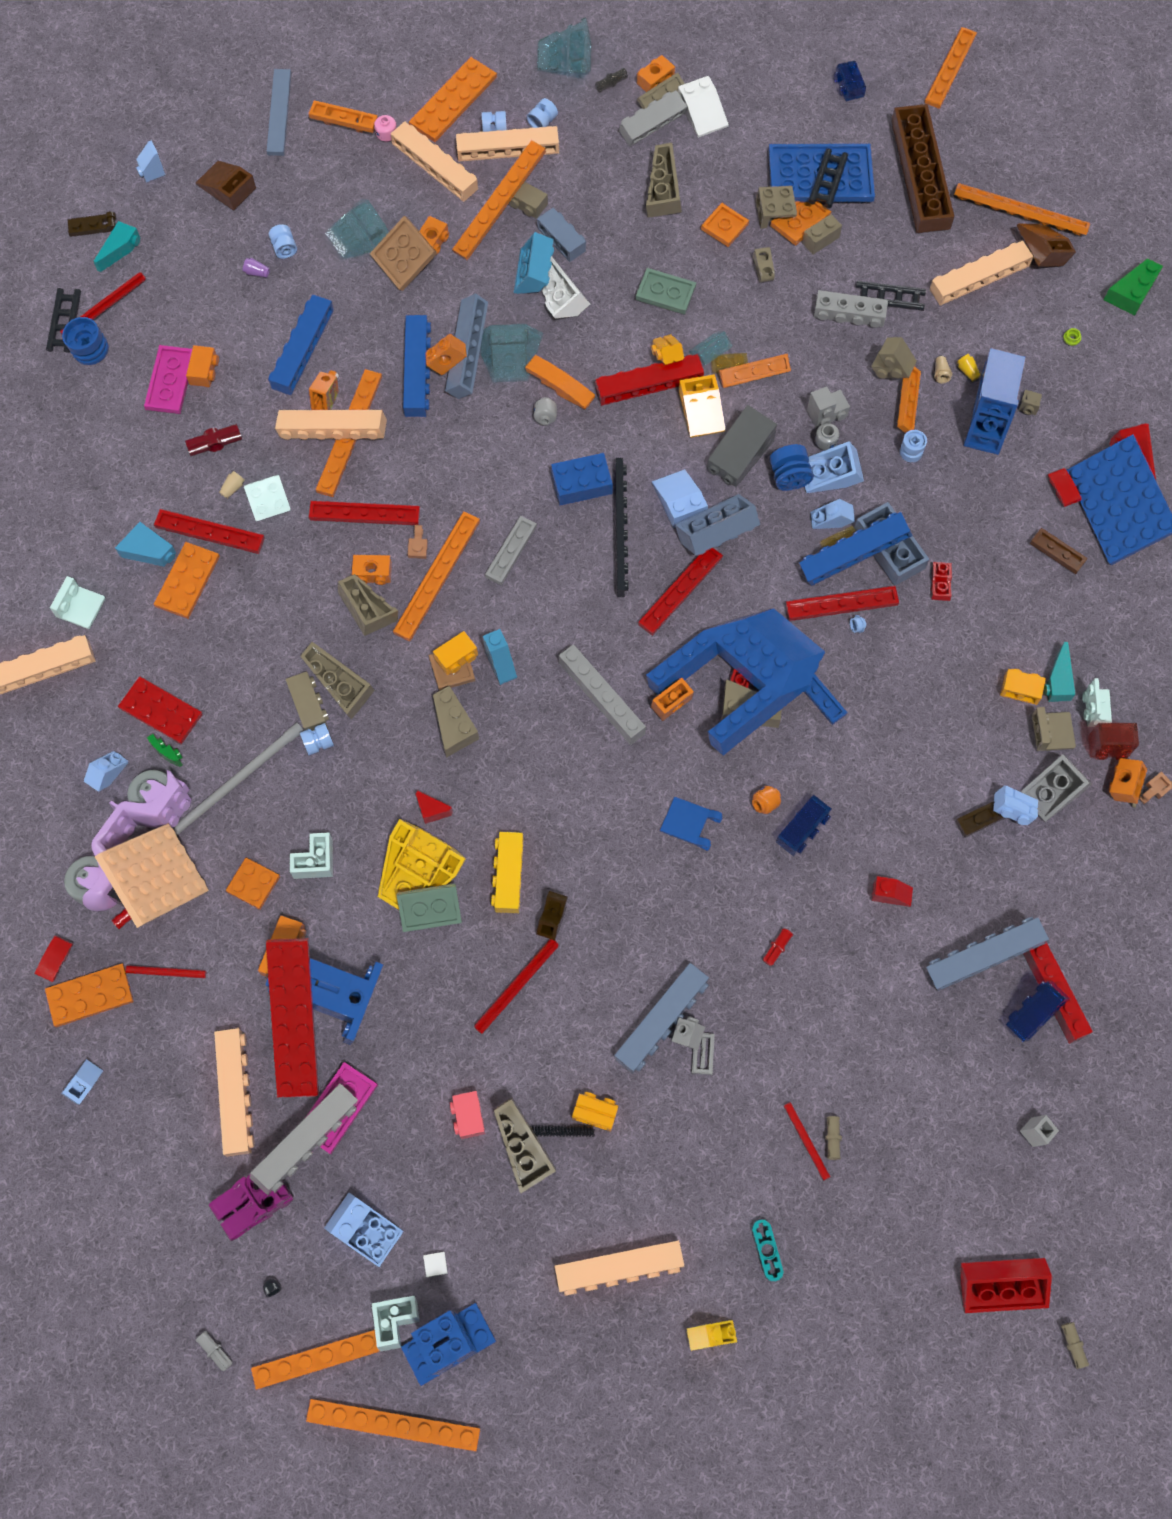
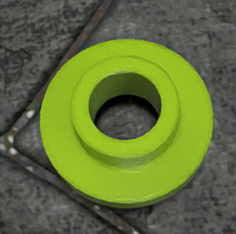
(1073, 332)

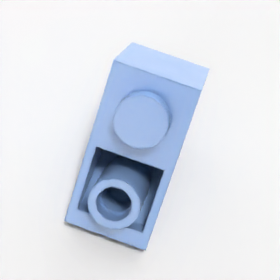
(833, 515)
(104, 770)
(82, 1082)

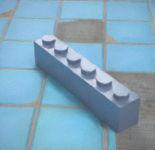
(470, 331)
(987, 954)
(661, 1018)

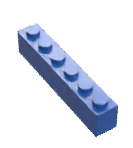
(301, 344)
(415, 368)
(855, 548)

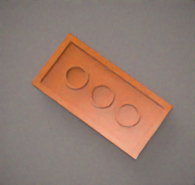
(186, 580)
(89, 995)

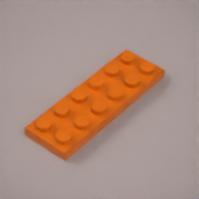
(453, 99)

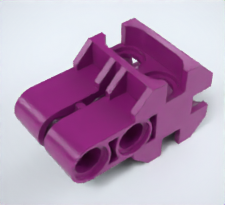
(253, 1213)

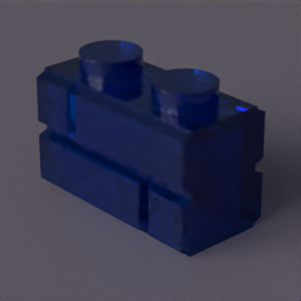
(850, 80)

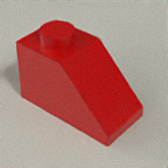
(892, 891)

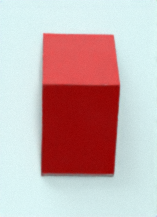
(432, 808)

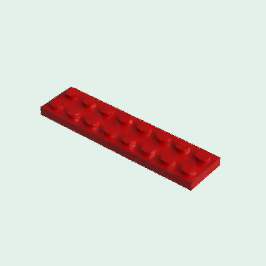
(292, 1017)

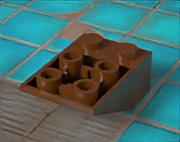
(227, 183)
(1046, 244)

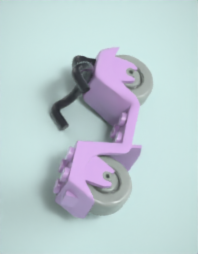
(153, 802)

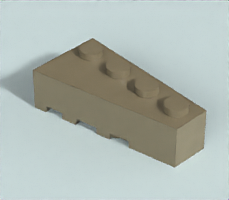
(663, 189)
(342, 683)
(524, 1149)

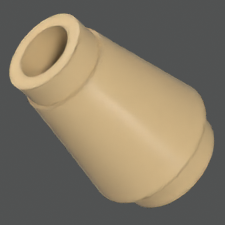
(942, 370)
(231, 484)

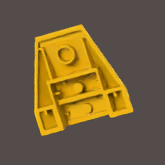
(416, 862)

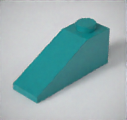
(118, 244)
(1060, 681)

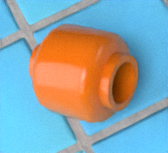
(766, 800)

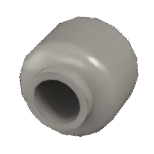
(545, 410)
(827, 436)

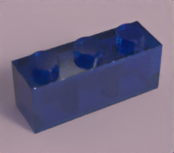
(804, 826)
(1037, 1010)

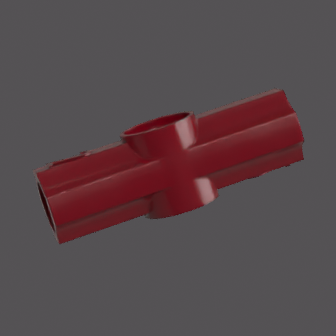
(213, 440)

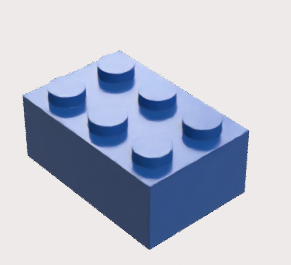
(581, 479)

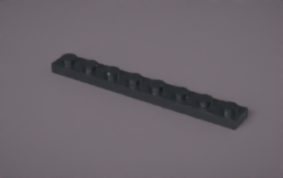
(621, 534)

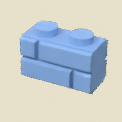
(1015, 805)

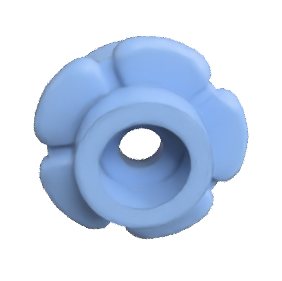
(857, 624)

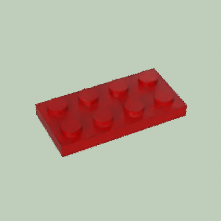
(160, 710)

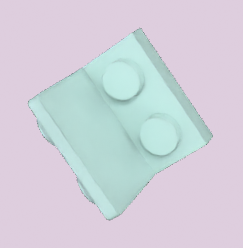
(267, 497)
(76, 604)
(1097, 704)

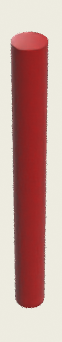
(166, 971)
(807, 1141)

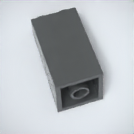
(742, 446)

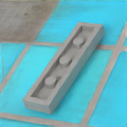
(511, 550)

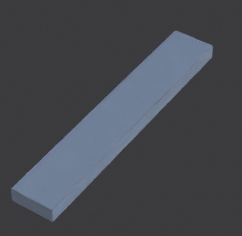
(279, 112)

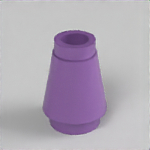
(255, 268)

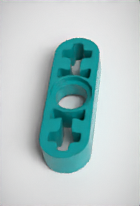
(778, 1264)

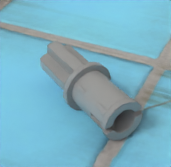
(214, 1351)

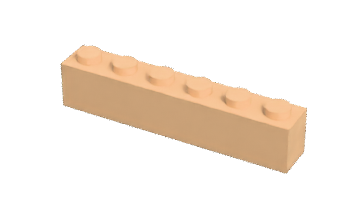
(505, 143)
(434, 161)
(981, 272)
(331, 424)
(45, 663)
(233, 1092)
(619, 1266)

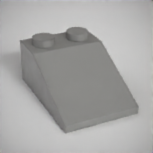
(1057, 787)

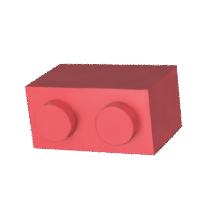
(468, 1115)

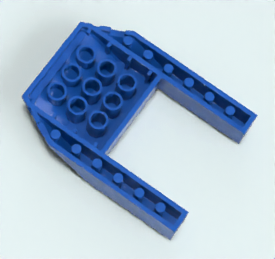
(764, 651)

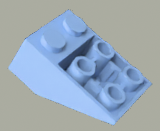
(363, 1229)

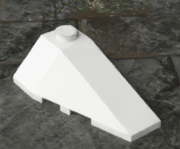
(562, 295)

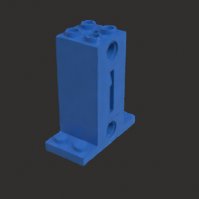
(995, 401)
(332, 992)
(447, 1342)

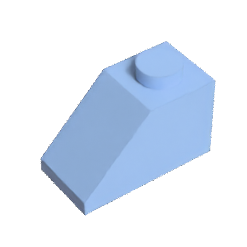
(149, 163)

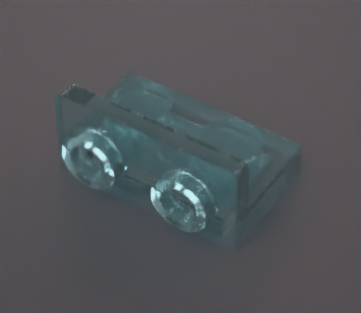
(712, 347)

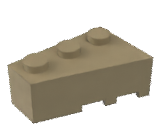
(365, 605)
(736, 695)
(454, 722)

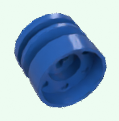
(85, 341)
(791, 467)

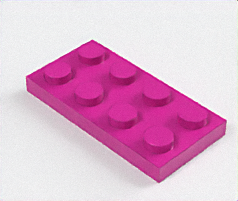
(168, 380)
(359, 1087)

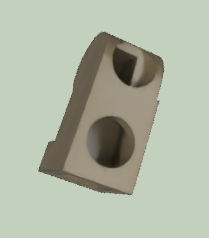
(764, 264)

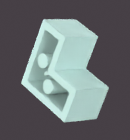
(317, 862)
(389, 1316)

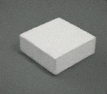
(435, 1264)

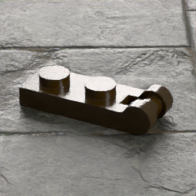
(91, 224)
(978, 819)

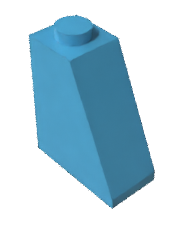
(146, 546)
(499, 656)

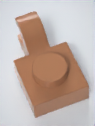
(418, 546)
(1157, 787)

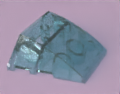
(566, 50)
(357, 231)
(509, 350)

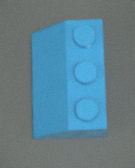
(534, 264)

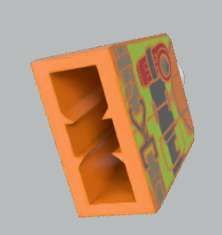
(324, 390)

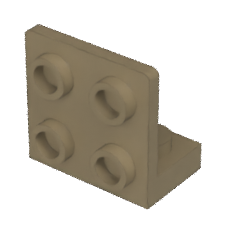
(775, 203)
(1053, 730)

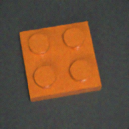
(725, 224)
(252, 883)

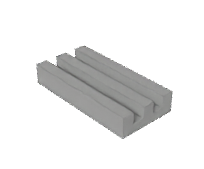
(711, 1052)

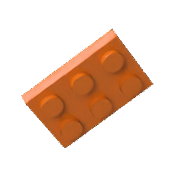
(807, 215)

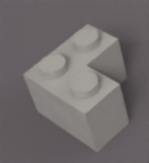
(827, 406)

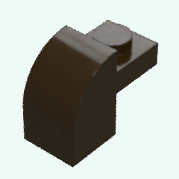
(552, 915)

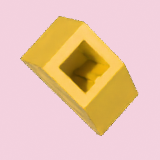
(711, 1335)

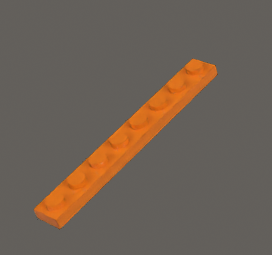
(499, 200)
(1026, 210)
(343, 448)
(436, 576)
(393, 1425)

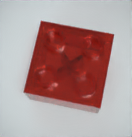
(1113, 740)

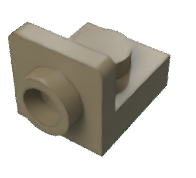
(1030, 402)

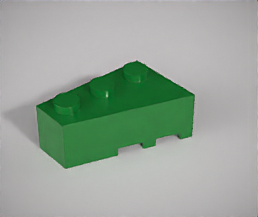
(1133, 288)

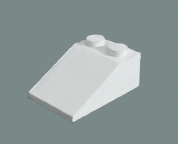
(703, 106)

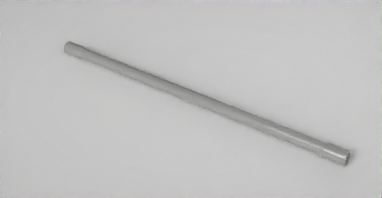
(287, 737)

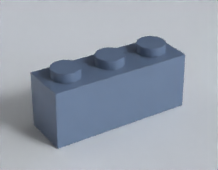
(564, 236)

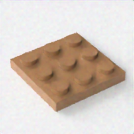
(403, 253)

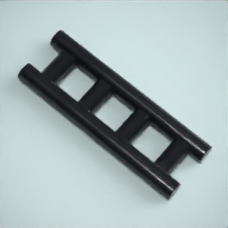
(833, 186)
(915, 305)
(57, 311)

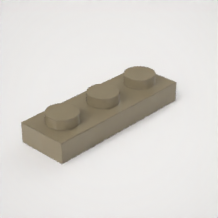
(656, 93)

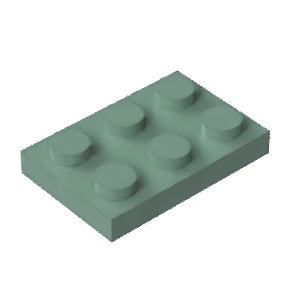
(666, 291)
(429, 907)

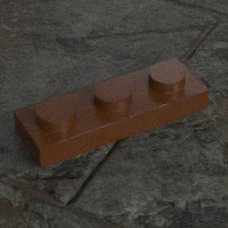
(1058, 551)

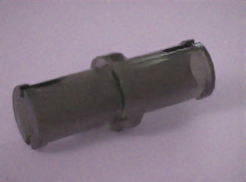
(611, 80)

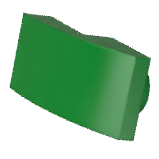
(166, 752)

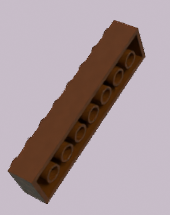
(922, 168)

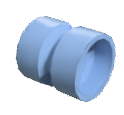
(542, 114)
(499, 119)
(282, 241)
(913, 446)
(316, 739)

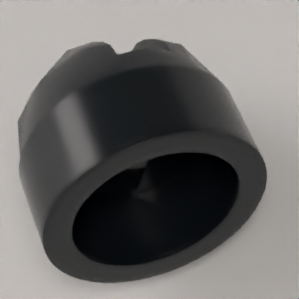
(271, 1287)

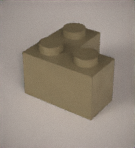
(894, 359)

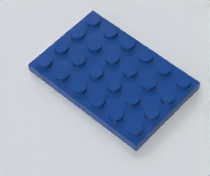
(799, 164)
(1122, 500)

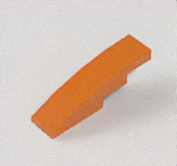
(563, 383)

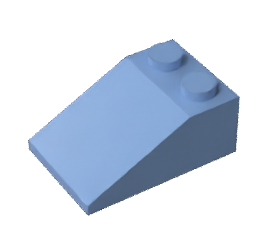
(835, 468)
(679, 496)

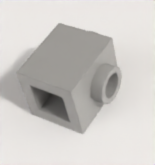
(688, 1033)
(1039, 1130)

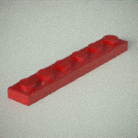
(364, 513)
(209, 531)
(679, 591)
(842, 603)

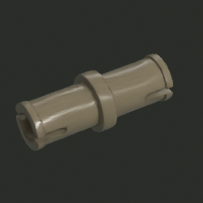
(833, 1137)
(1075, 1345)

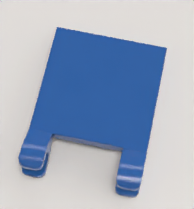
(687, 822)

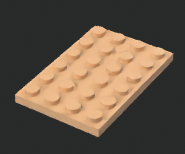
(151, 874)

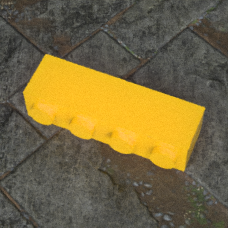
(508, 872)

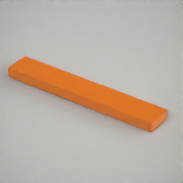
(950, 67)

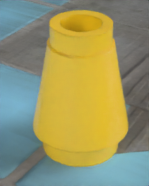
(968, 367)

